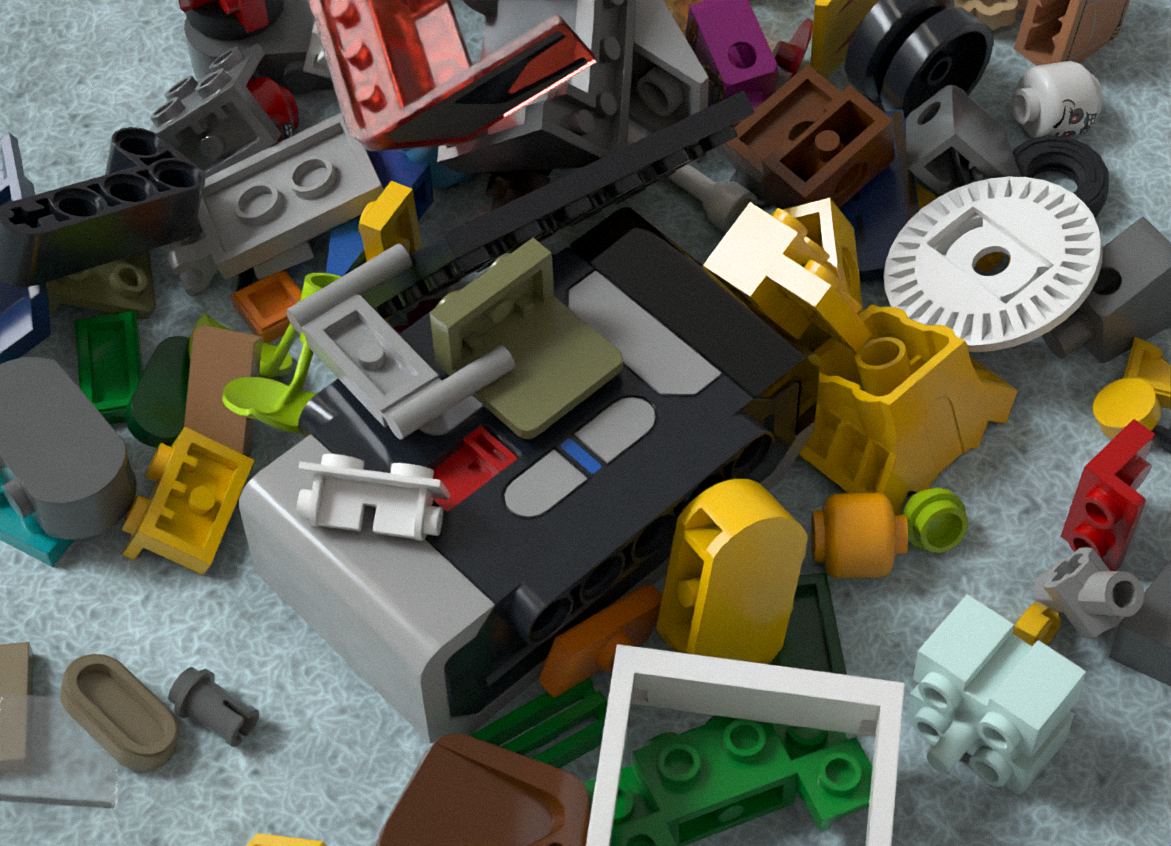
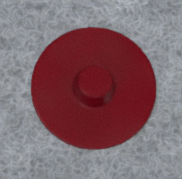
(790, 55)

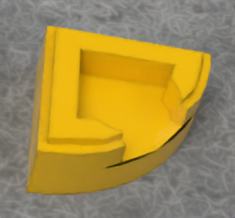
(1148, 364)
(1034, 627)

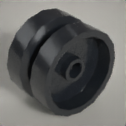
(914, 50)

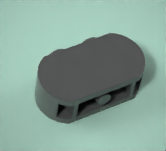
(283, 44)
(60, 453)

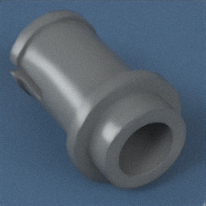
(199, 696)

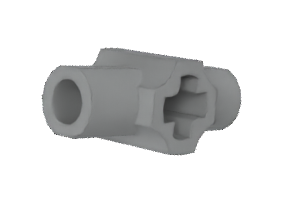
(1089, 592)

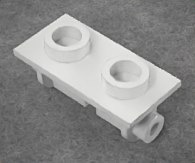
(400, 497)

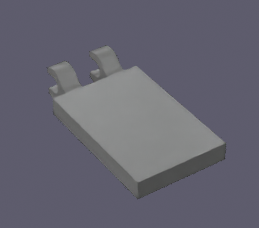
(276, 203)

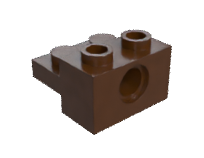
(813, 142)

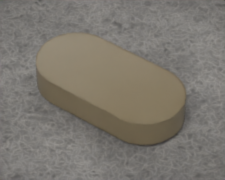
(119, 712)

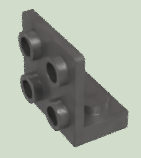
(217, 116)

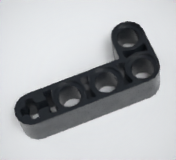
(138, 205)

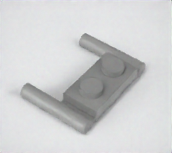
(376, 359)

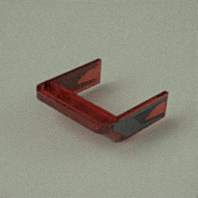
(411, 79)

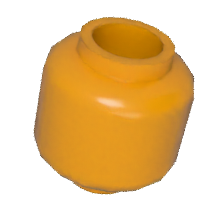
(858, 535)

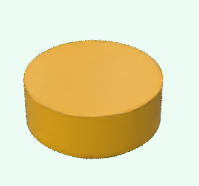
(1124, 401)

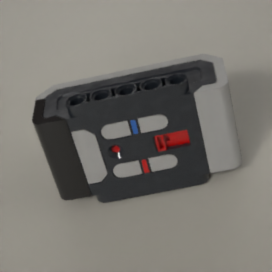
(545, 522)

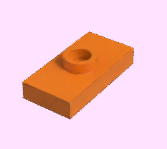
(593, 642)

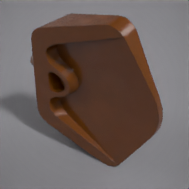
(486, 797)

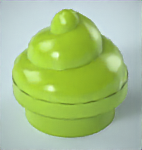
(936, 520)

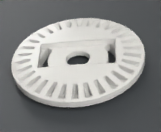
(1035, 222)

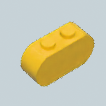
(732, 574)

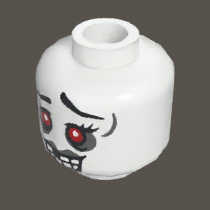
(1057, 100)

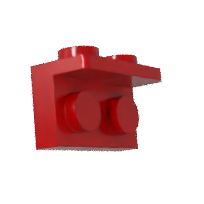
(1106, 497)

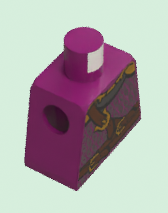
(732, 50)

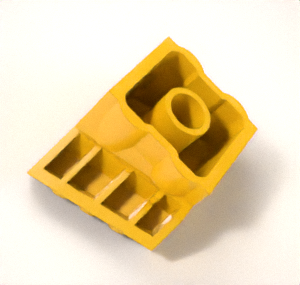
(900, 406)

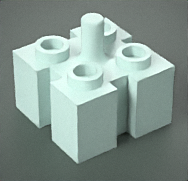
(991, 697)

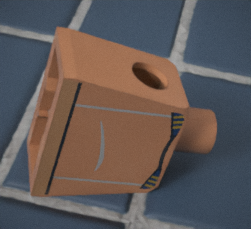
(1068, 29)

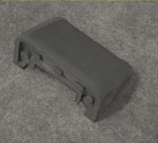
(572, 121)

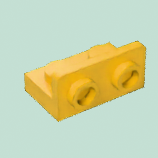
(189, 501)

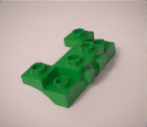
(731, 774)

